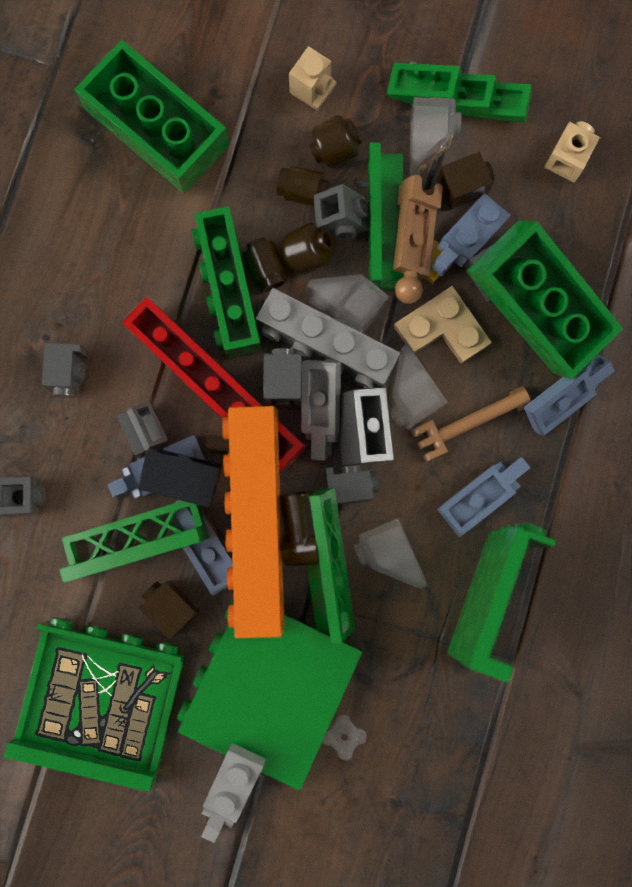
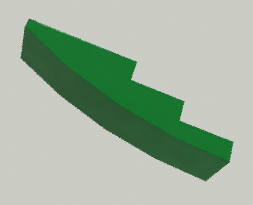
(474, 93)

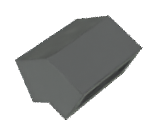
(142, 428)

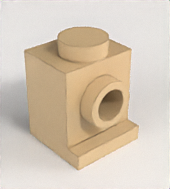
(311, 78)
(573, 150)

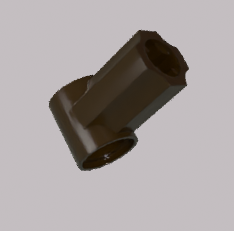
(299, 540)

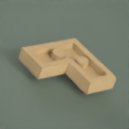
(445, 317)

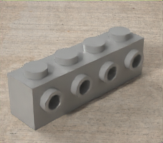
(326, 339)

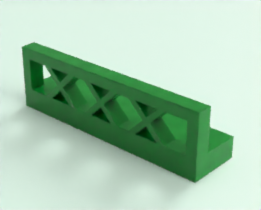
(384, 178)
(132, 553)
(329, 578)

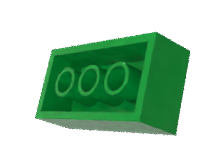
(152, 116)
(545, 298)

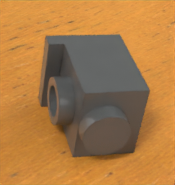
(63, 368)
(352, 484)
(33, 496)

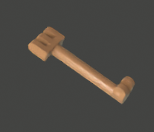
(518, 399)

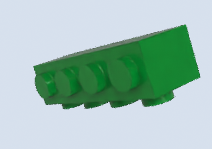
(228, 283)

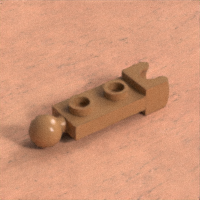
(415, 236)

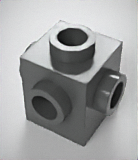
(341, 212)

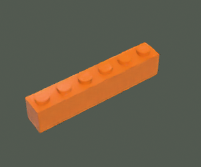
(255, 522)

